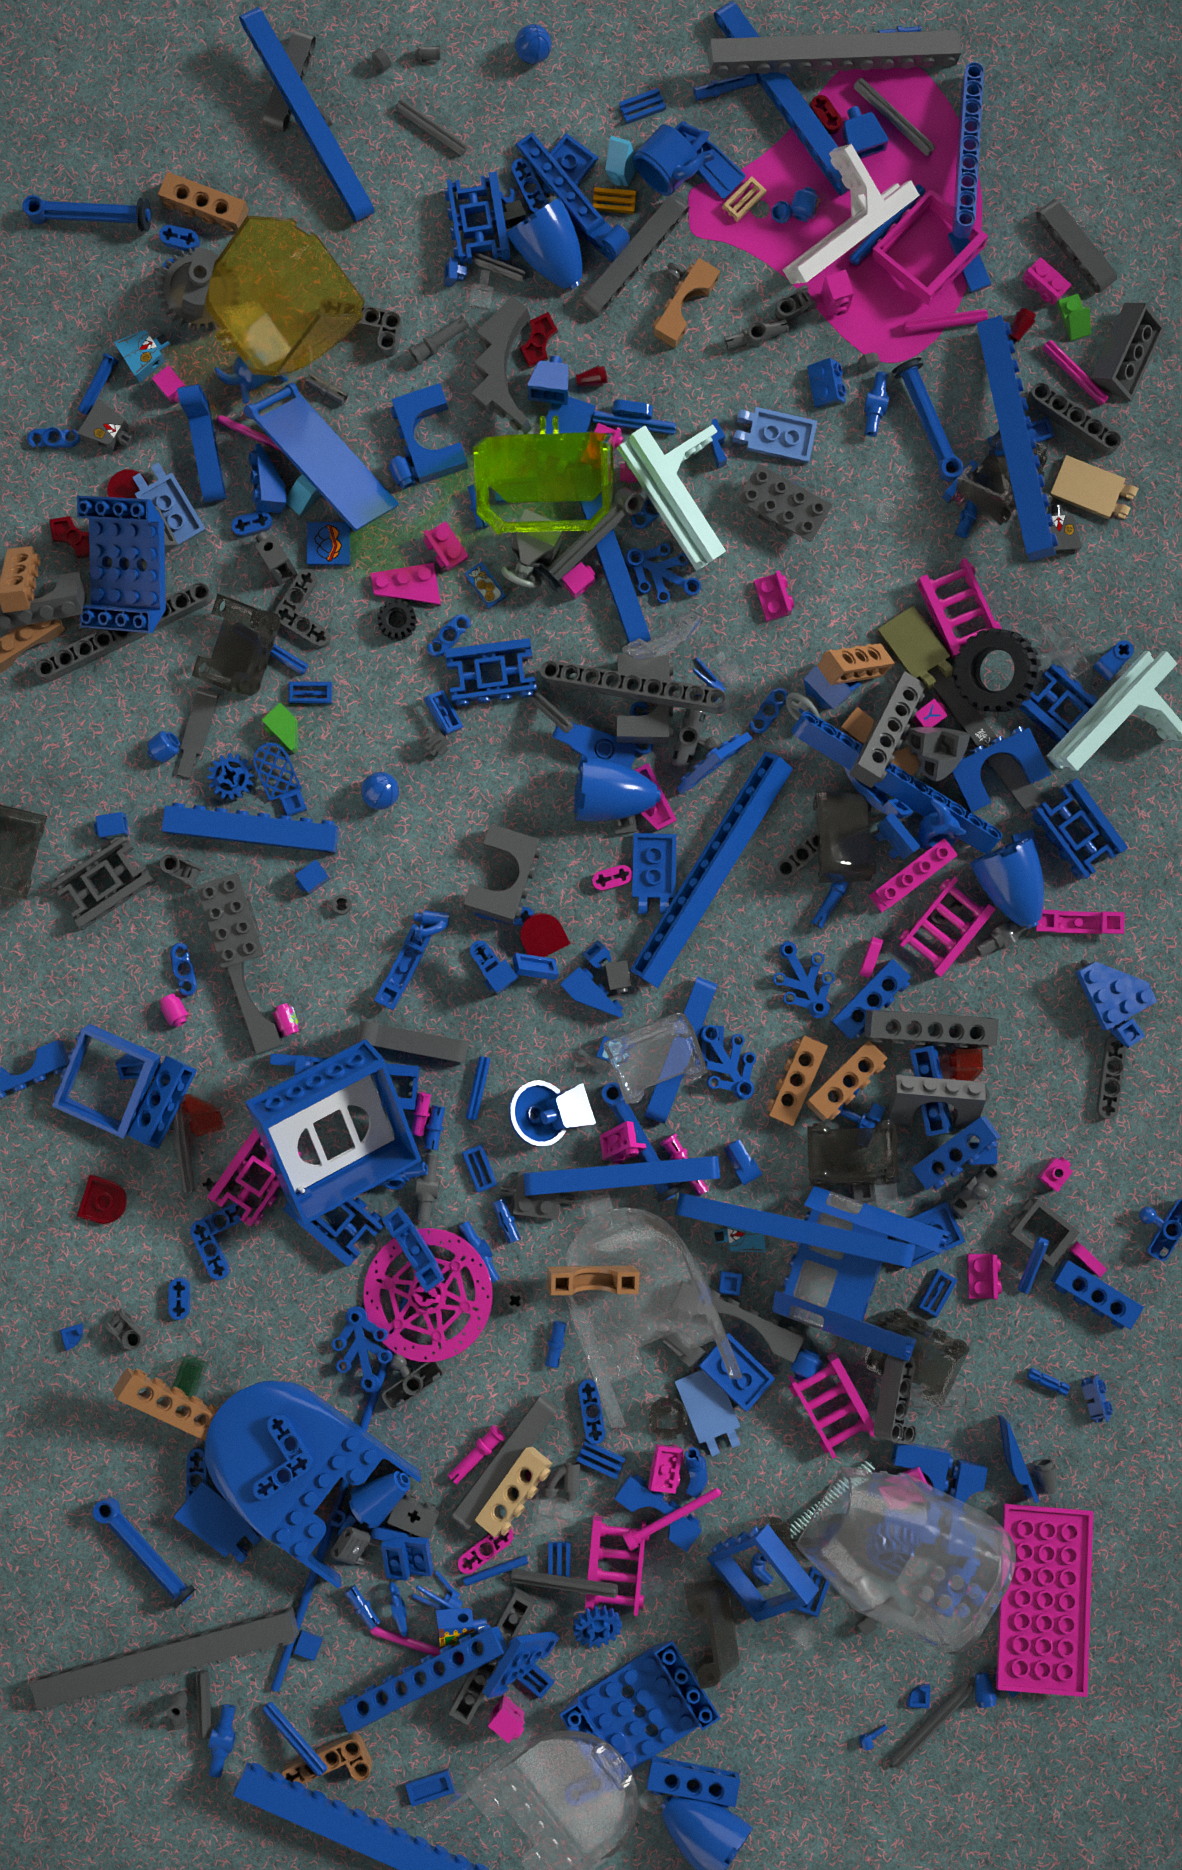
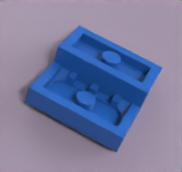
(407, 1557)

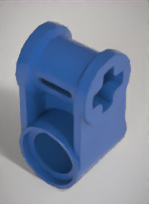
(1112, 661)

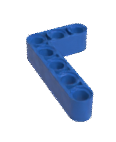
(204, 442)

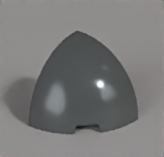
(937, 749)

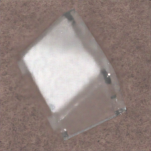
(654, 1055)

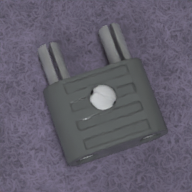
(351, 1546)

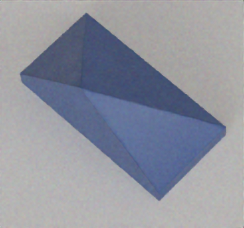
(130, 1067)

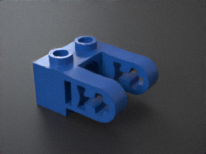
(498, 974)

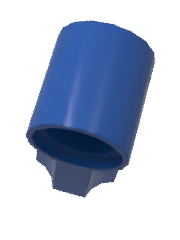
(744, 1166)

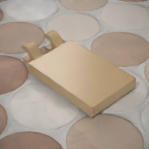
(1092, 488)

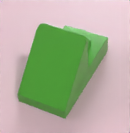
(1075, 317)

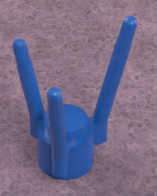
(714, 683)
(448, 1601)

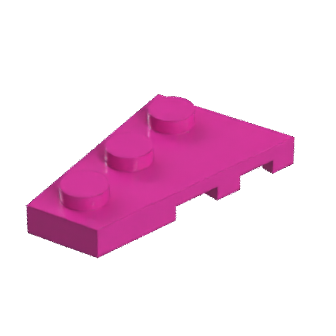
(408, 583)
(661, 814)

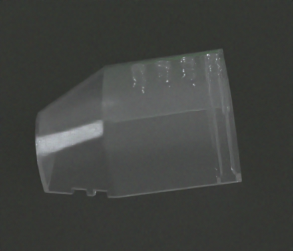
(910, 1556)

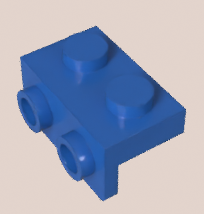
(826, 382)

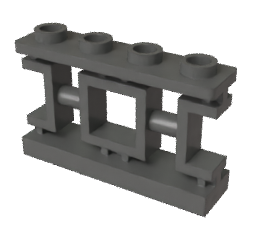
(113, 897)

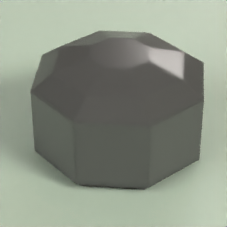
(381, 59)
(868, 361)

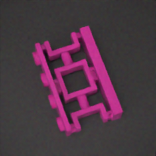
(913, 875)
(239, 1165)

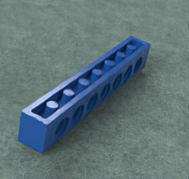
(353, 1712)

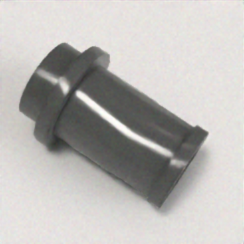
(427, 52)

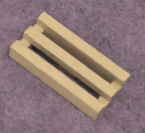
(733, 211)

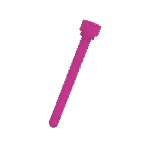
(247, 431)
(634, 1538)
(409, 1642)

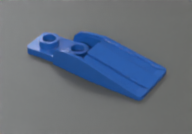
(719, 173)
(596, 744)
(1015, 1460)

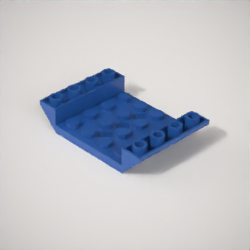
(122, 596)
(660, 1684)

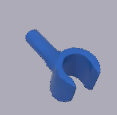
(866, 1739)

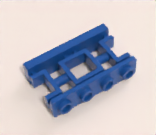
(494, 217)
(489, 653)
(1051, 721)
(1093, 820)
(322, 1231)

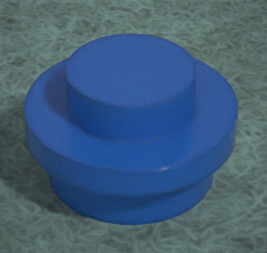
(781, 212)

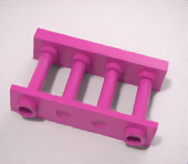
(937, 606)
(967, 930)
(854, 1405)
(596, 1574)

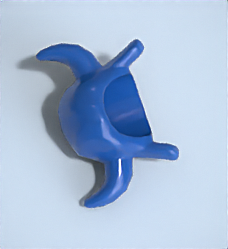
(245, 378)
(938, 827)

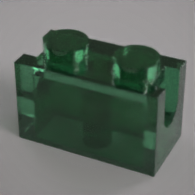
(190, 1376)

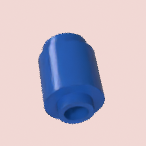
(402, 472)

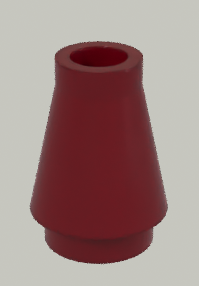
(1022, 323)
(593, 377)

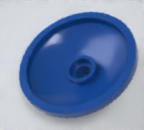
(528, 1099)

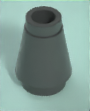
(1046, 1474)

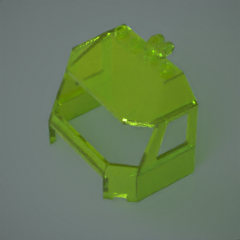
(544, 470)

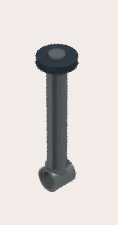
(586, 541)

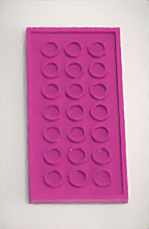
(1047, 1602)

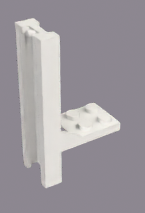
(867, 214)

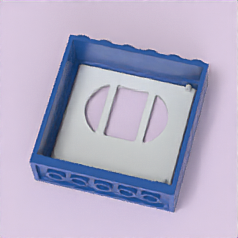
(312, 1095)

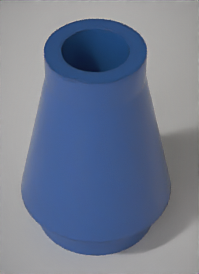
(984, 1691)

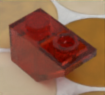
(966, 1064)
(205, 1116)

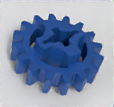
(239, 773)
(599, 1626)

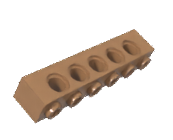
(132, 1381)

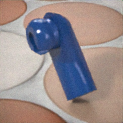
(758, 1569)

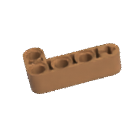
(344, 1756)

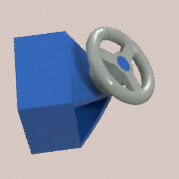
(819, 694)

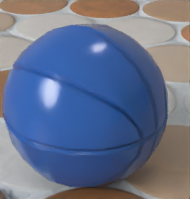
(533, 44)
(380, 790)

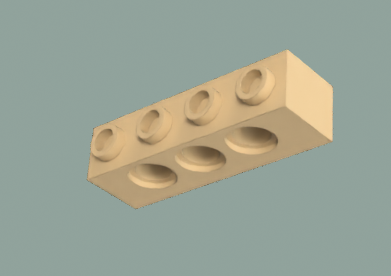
(490, 1516)

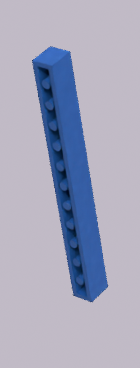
(1016, 438)
(711, 869)
(343, 1824)

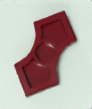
(535, 348)
(65, 531)

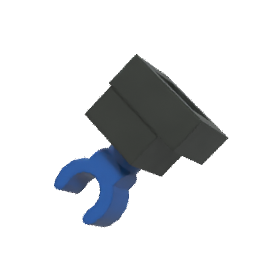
(514, 210)

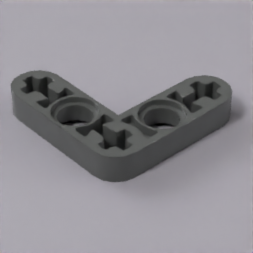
(294, 609)

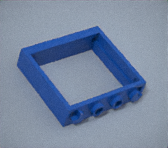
(70, 1073)
(781, 1560)

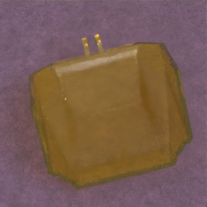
(280, 297)

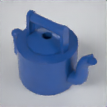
(669, 158)

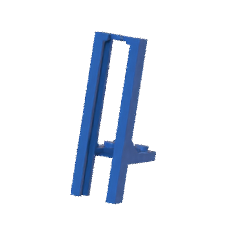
(305, 1062)

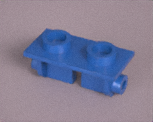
(1100, 1407)

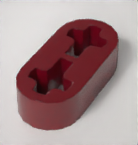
(828, 112)

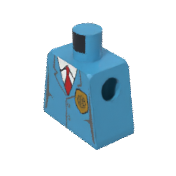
(142, 353)
(740, 1239)

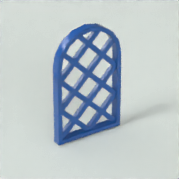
(287, 760)

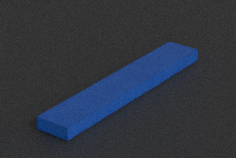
(560, 183)

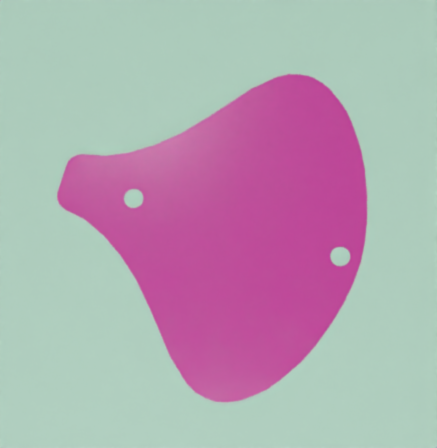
(879, 299)

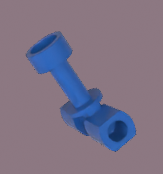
(866, 1120)

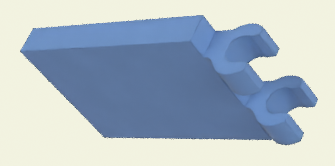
(777, 434)
(173, 503)
(708, 1409)

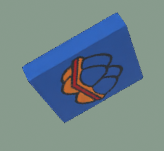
(328, 544)

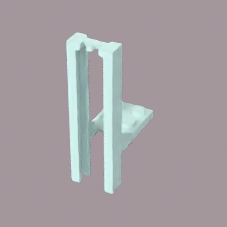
(661, 483)
(1129, 692)

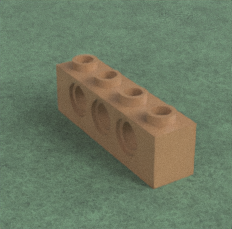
(176, 186)
(18, 579)
(855, 663)
(816, 1052)
(819, 1100)

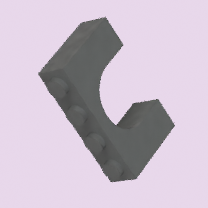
(62, 602)
(655, 726)
(506, 904)
(913, 1091)

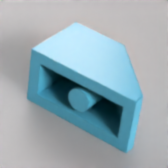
(619, 161)
(302, 495)

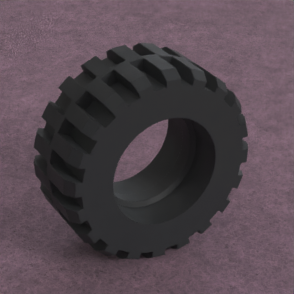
(969, 667)

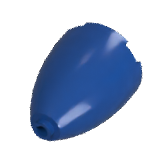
(550, 244)
(611, 791)
(1013, 881)
(704, 1832)

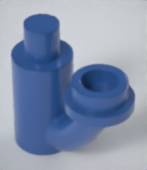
(437, 921)

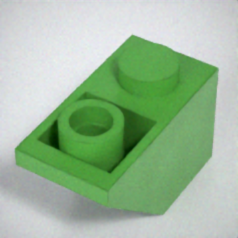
(284, 726)

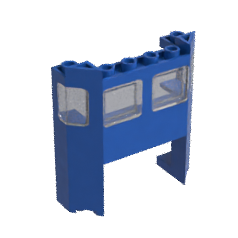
(835, 1287)

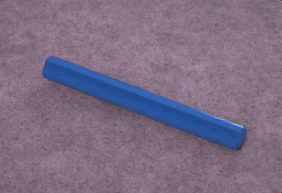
(868, 244)

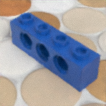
(890, 971)
(162, 1102)
(935, 1114)
(926, 1169)
(1128, 1308)
(684, 1771)

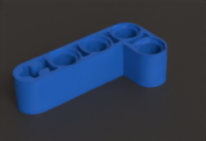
(606, 239)

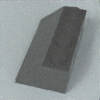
(1128, 350)

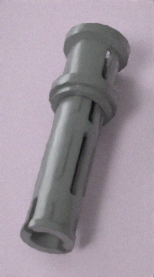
(431, 344)

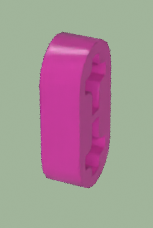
(613, 883)
(870, 957)
(1087, 1259)

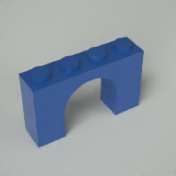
(410, 411)
(1019, 746)
(931, 1460)

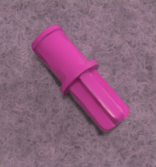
(421, 1113)

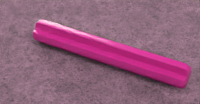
(945, 321)
(1075, 373)

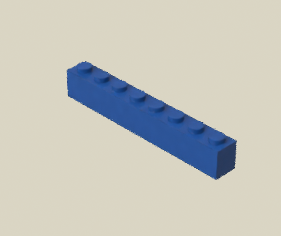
(249, 828)

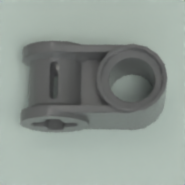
(798, 302)
(185, 870)
(122, 1328)

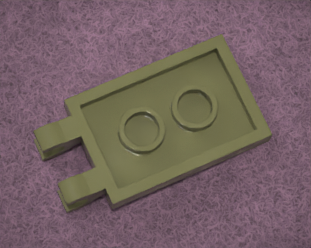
(916, 646)

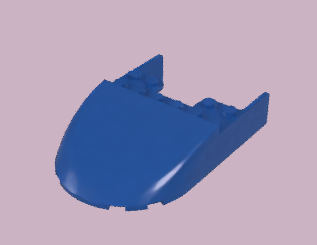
(243, 1451)

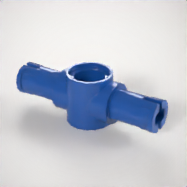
(876, 404)
(398, 1181)
(480, 1246)
(222, 1740)

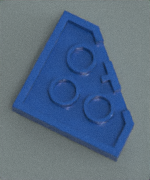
(714, 759)
(1113, 993)
(518, 1659)

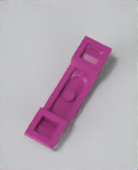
(1081, 922)

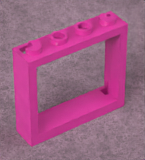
(908, 219)

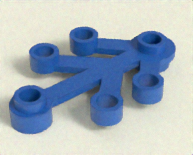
(660, 571)
(805, 983)
(729, 1065)
(362, 1346)

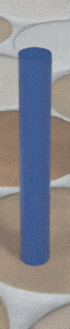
(496, 1570)

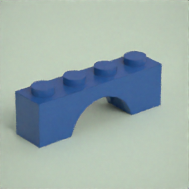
(49, 1059)
(968, 1479)
(635, 1495)

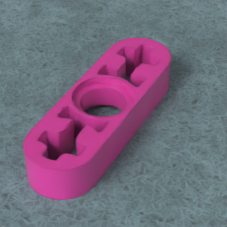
(484, 1558)

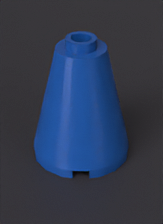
(377, 1498)

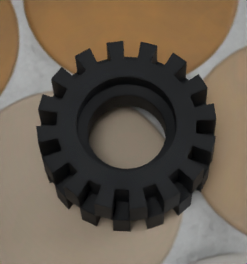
(393, 607)

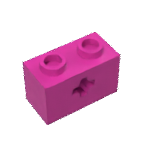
(837, 293)
(506, 1720)

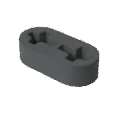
(946, 901)
(214, 1178)

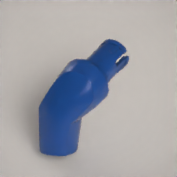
(697, 1471)

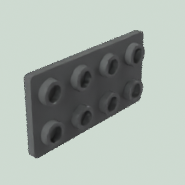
(784, 504)
(230, 920)

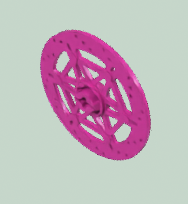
(417, 1299)

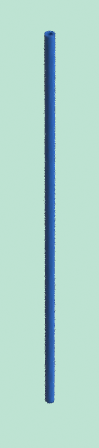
(329, 1528)

